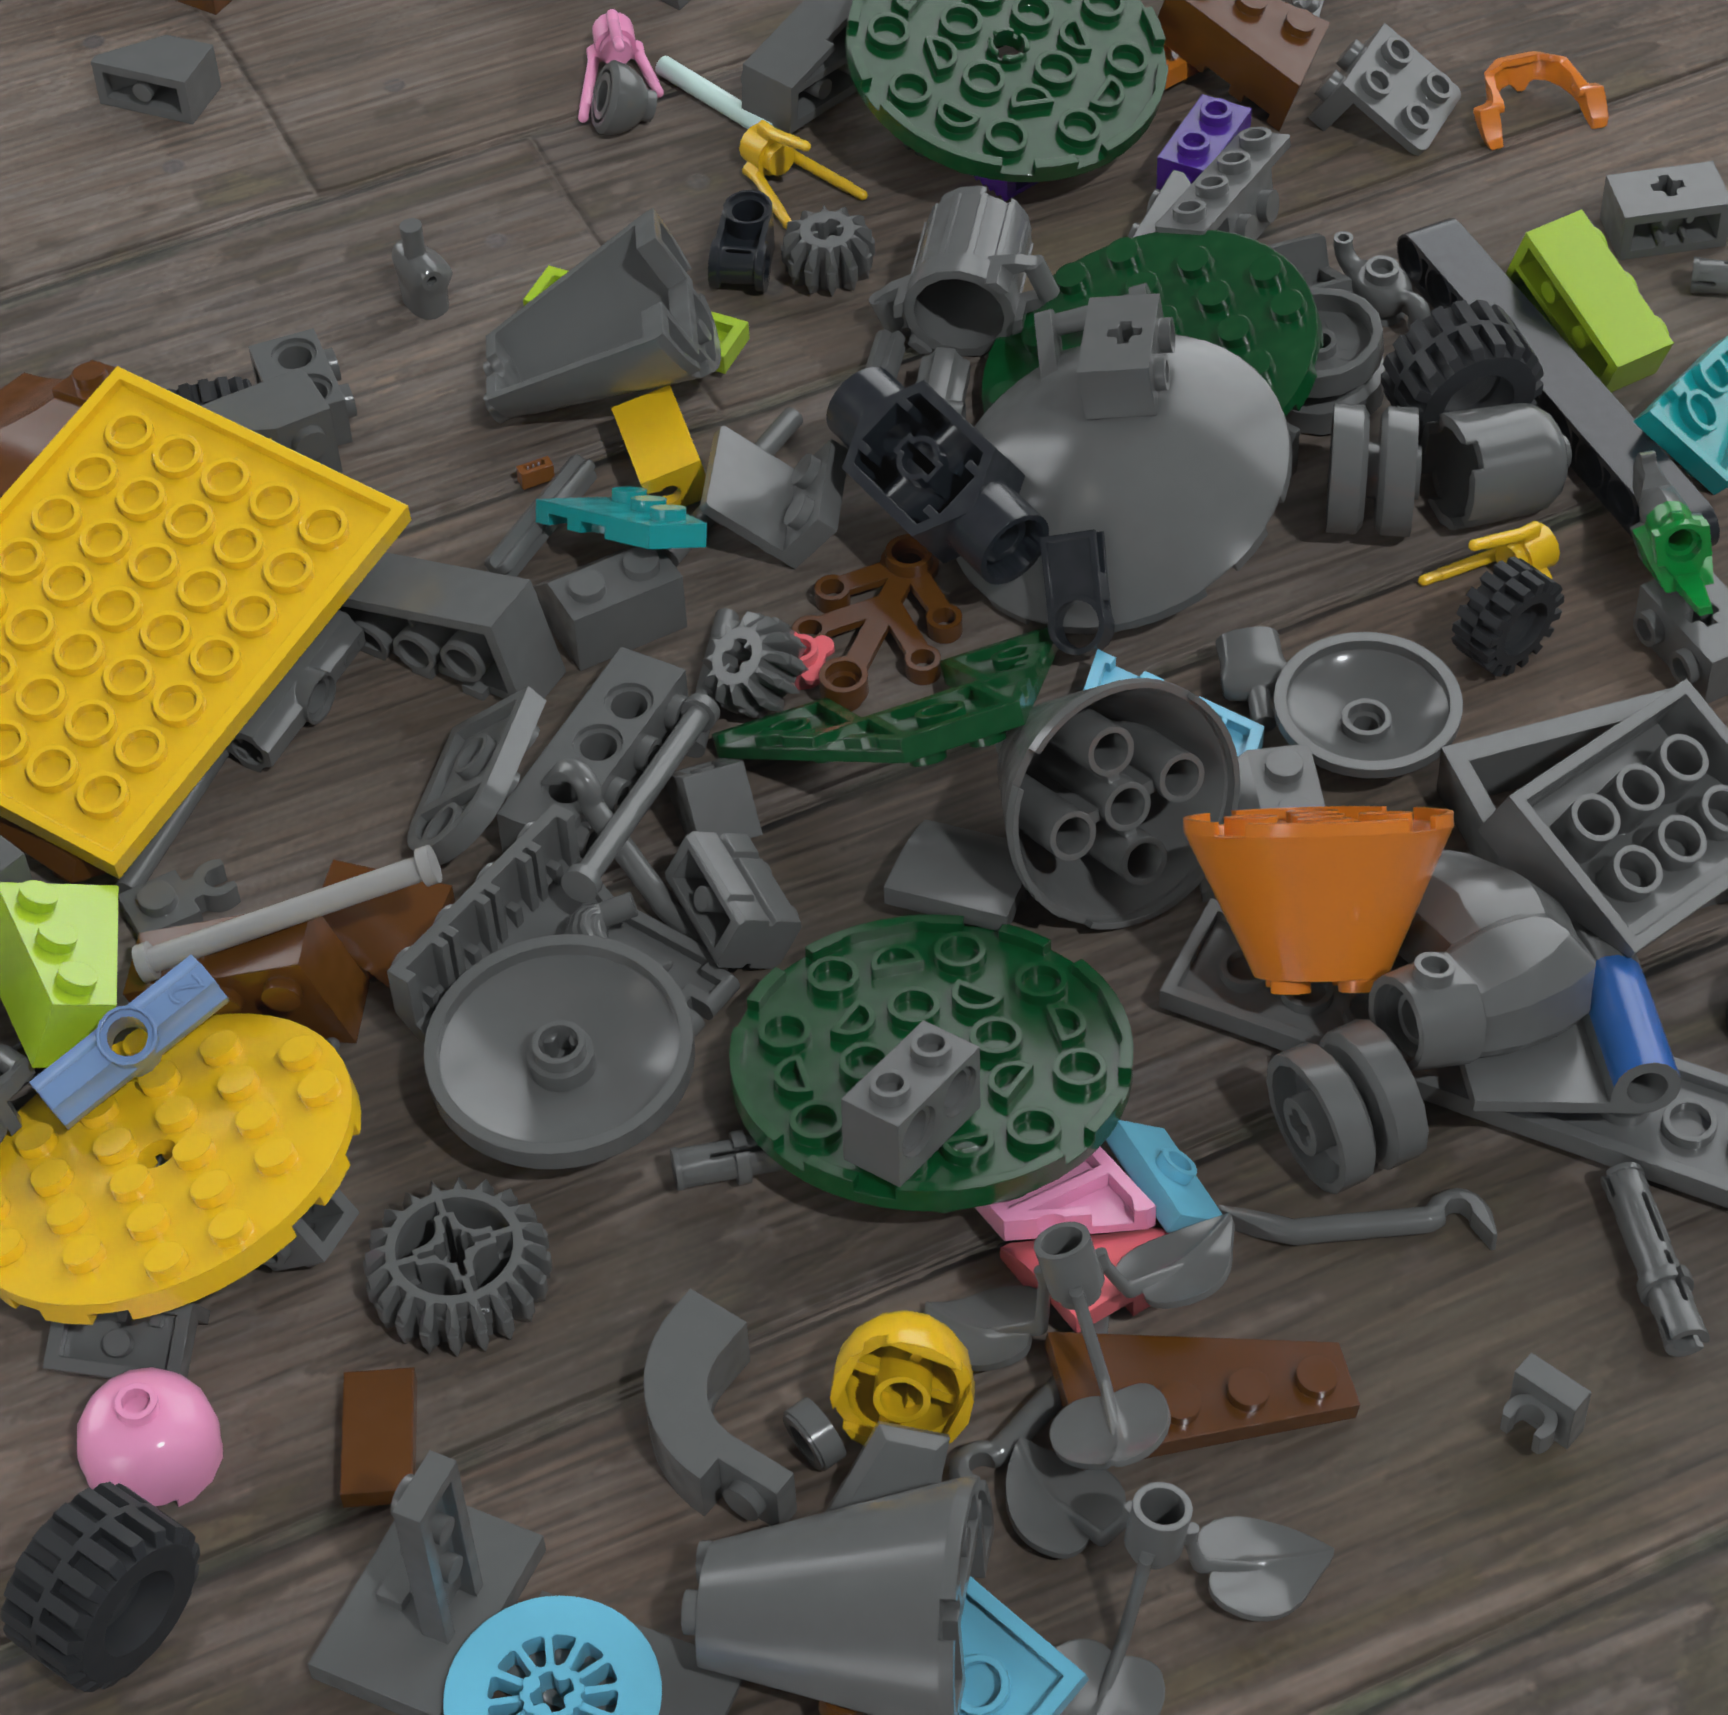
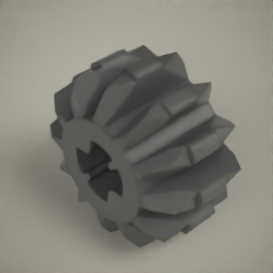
(828, 250)
(755, 665)

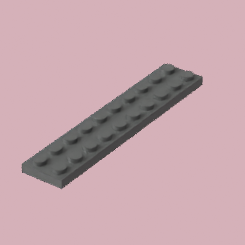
(1675, 1145)

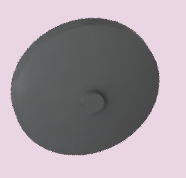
(559, 1051)

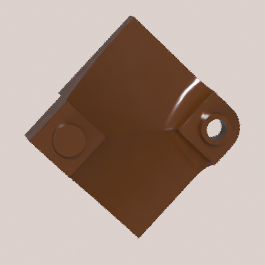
(36, 410)

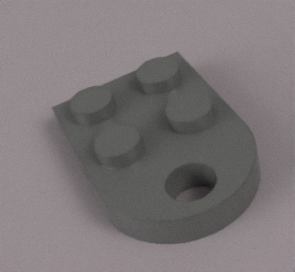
(475, 774)

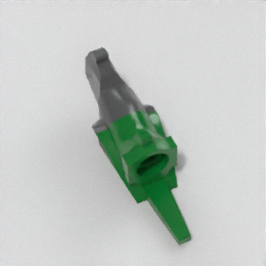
(1671, 537)

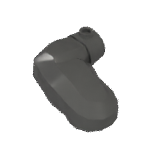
(1485, 969)

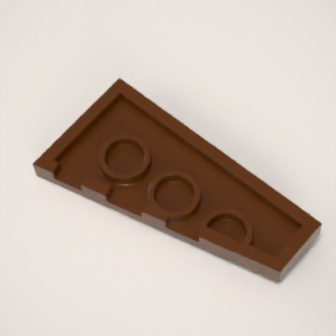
(1215, 1385)

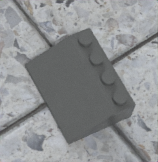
(1628, 823)

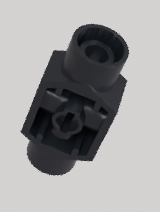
(936, 474)

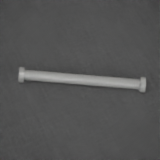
(422, 867)

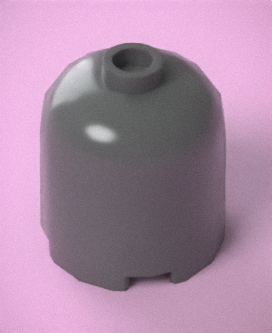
(1494, 463)

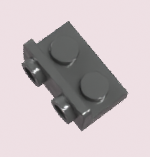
(124, 1344)

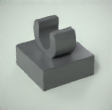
(1547, 1402)

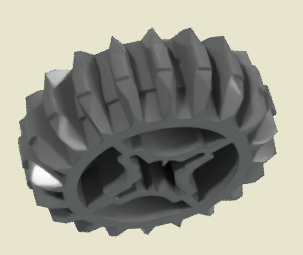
(423, 1290)

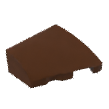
(386, 924)

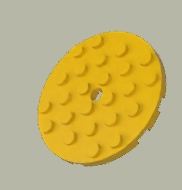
(251, 1136)

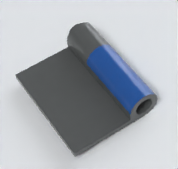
(1601, 1065)

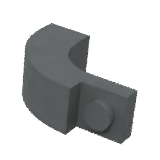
(685, 1374)

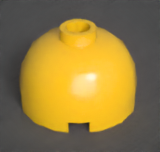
(903, 1373)

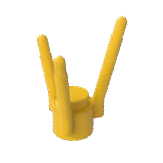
(773, 153)
(1530, 542)

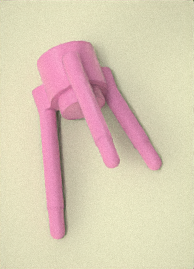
(616, 41)

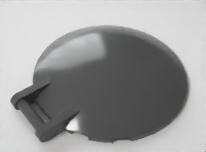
(1169, 490)

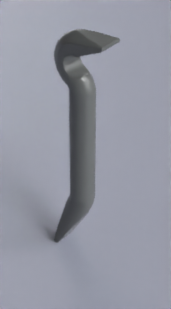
(629, 857)
(1371, 1223)
(1024, 1424)

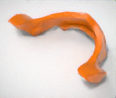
(1518, 72)

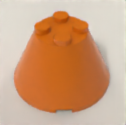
(1320, 887)

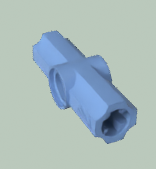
(95, 1072)

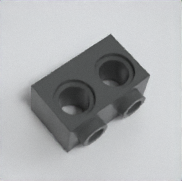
(305, 351)
(911, 1103)

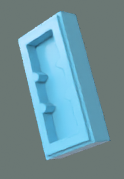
(1162, 1174)

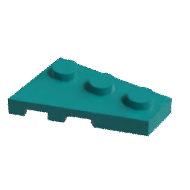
(1693, 418)
(627, 518)

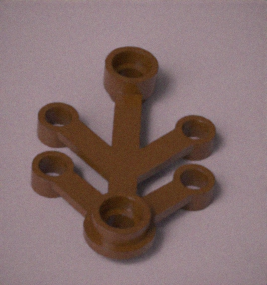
(902, 568)

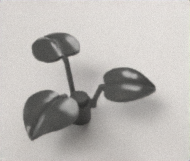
(1167, 1270)
(1253, 1564)

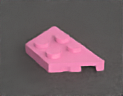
(1090, 1194)

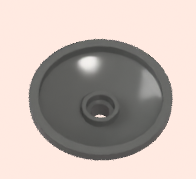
(1368, 704)

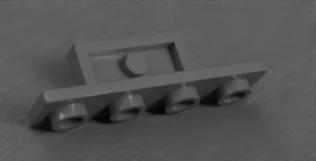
(1233, 191)

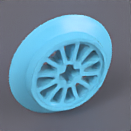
(550, 1625)

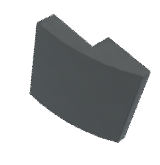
(956, 874)

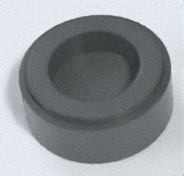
(814, 1434)

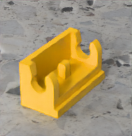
(661, 446)

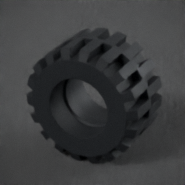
(1461, 362)
(100, 1586)

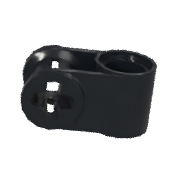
(743, 242)

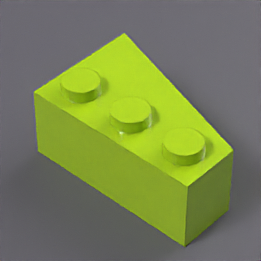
(1590, 300)
(57, 963)

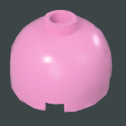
(151, 1436)

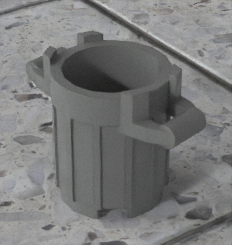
(967, 277)

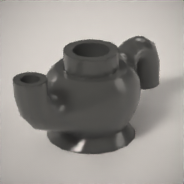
(1380, 283)

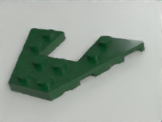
(988, 696)

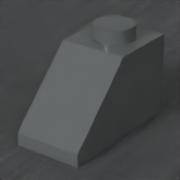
(159, 77)
(714, 798)

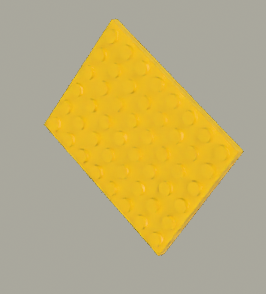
(154, 604)

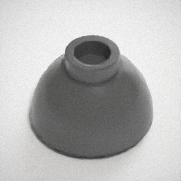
(620, 99)

